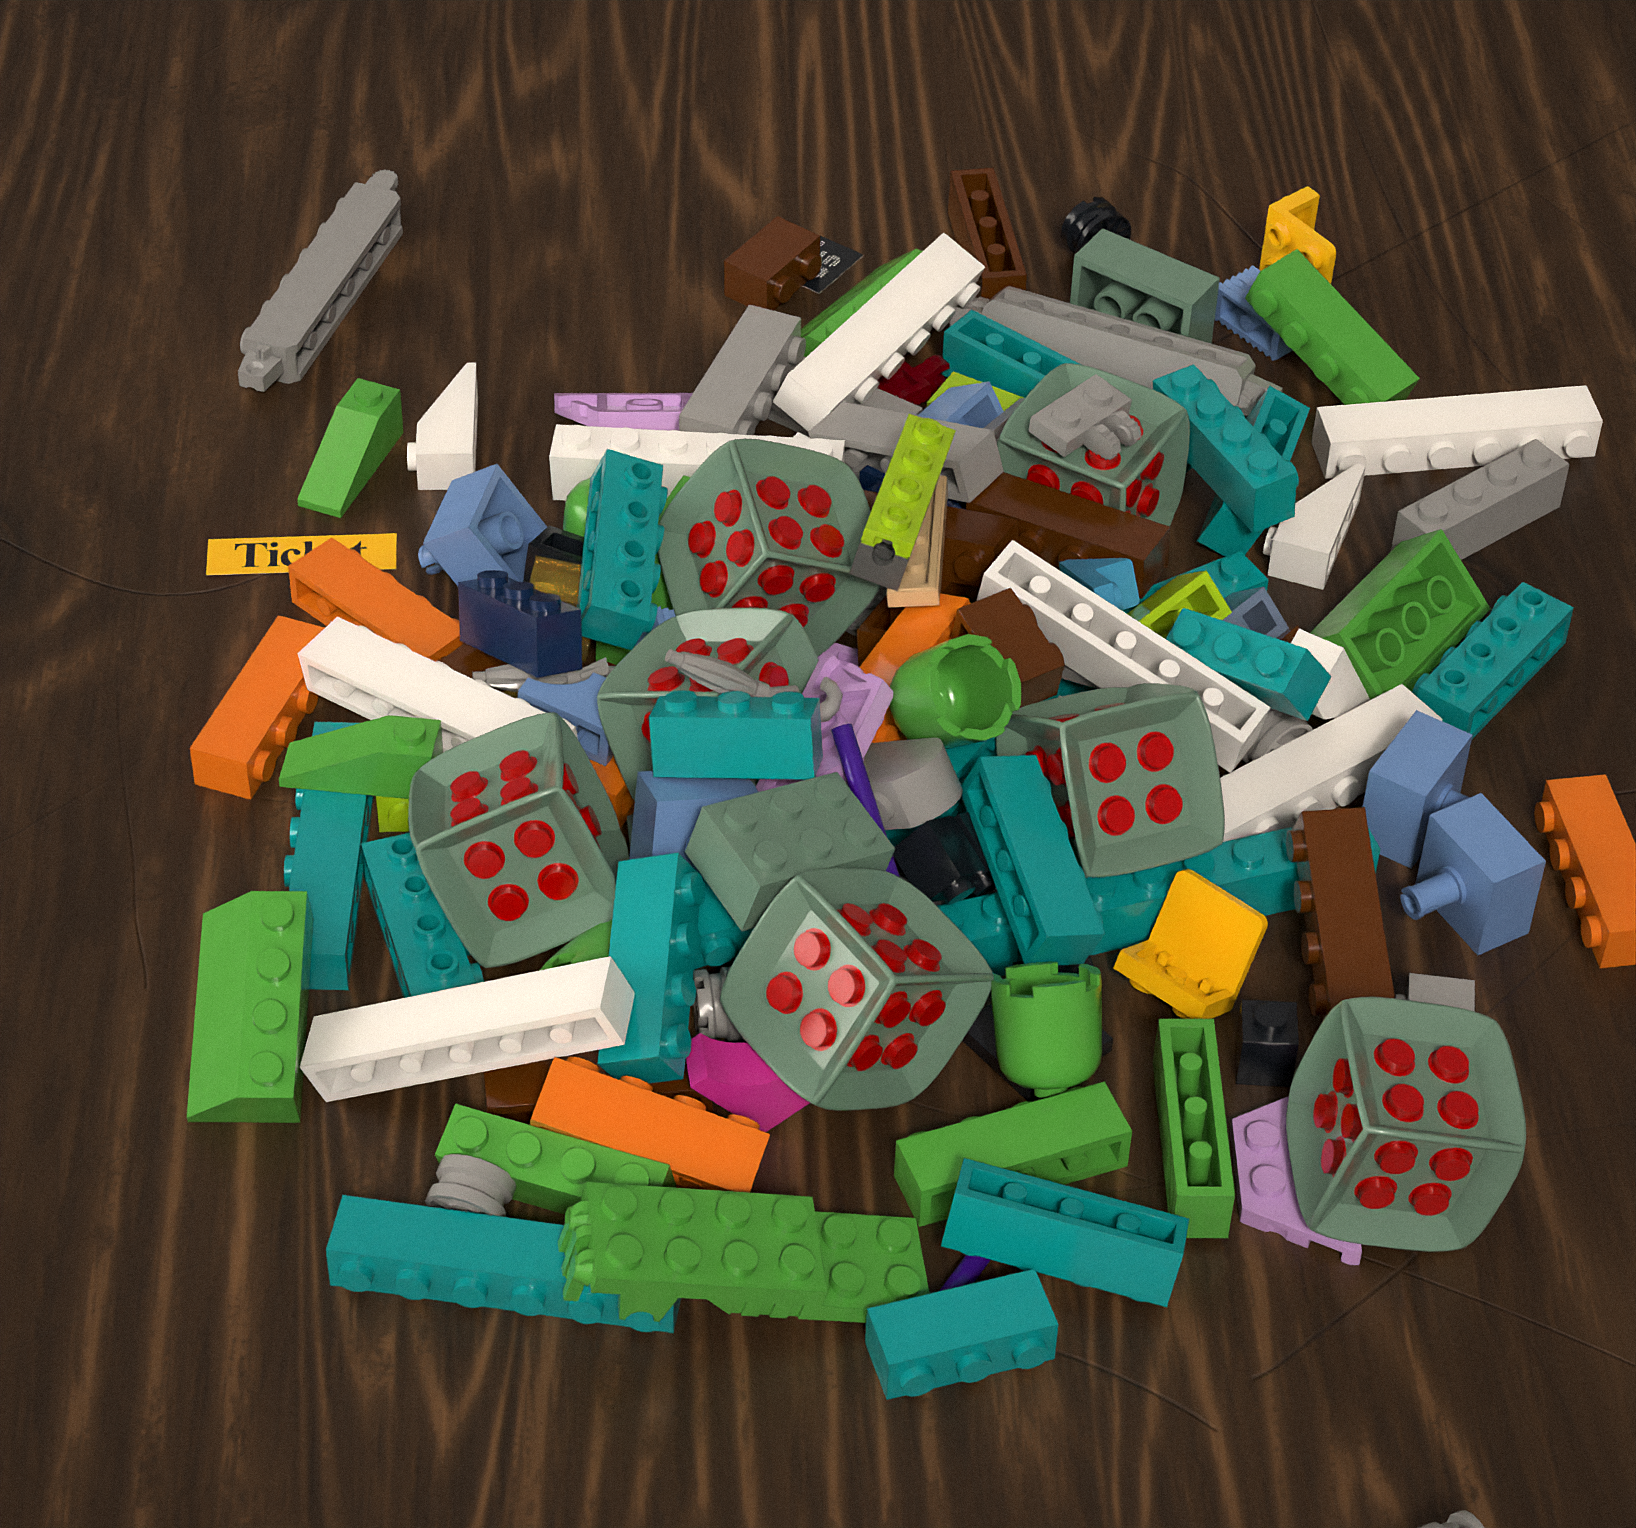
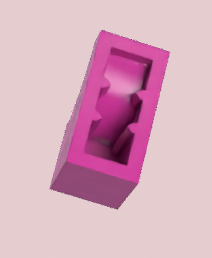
(740, 1081)

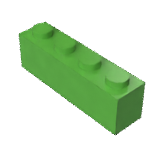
(1329, 333)
(1193, 1126)
(1048, 1139)
(545, 1164)

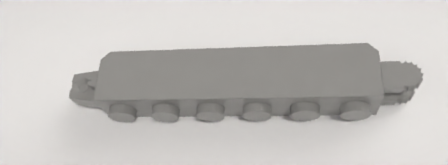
(322, 284)
(1120, 345)

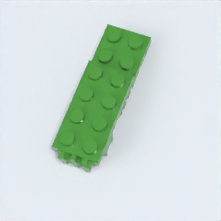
(737, 1252)

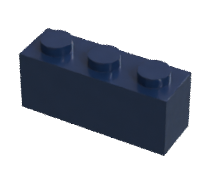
(520, 624)

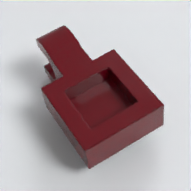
(917, 382)

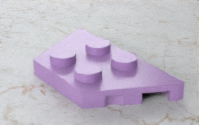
(623, 410)
(862, 705)
(1266, 1180)

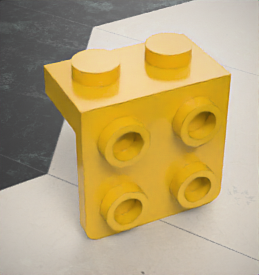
(1291, 227)
(1196, 949)

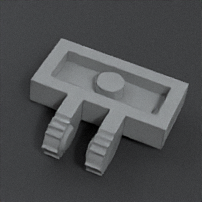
(1087, 416)

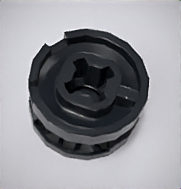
(1088, 219)

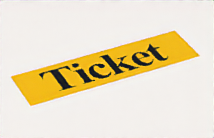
(277, 553)

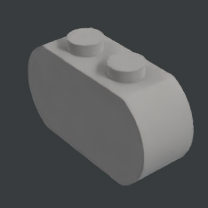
(911, 781)

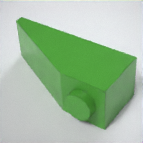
(353, 447)
(364, 757)

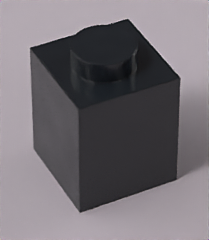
(1266, 1043)

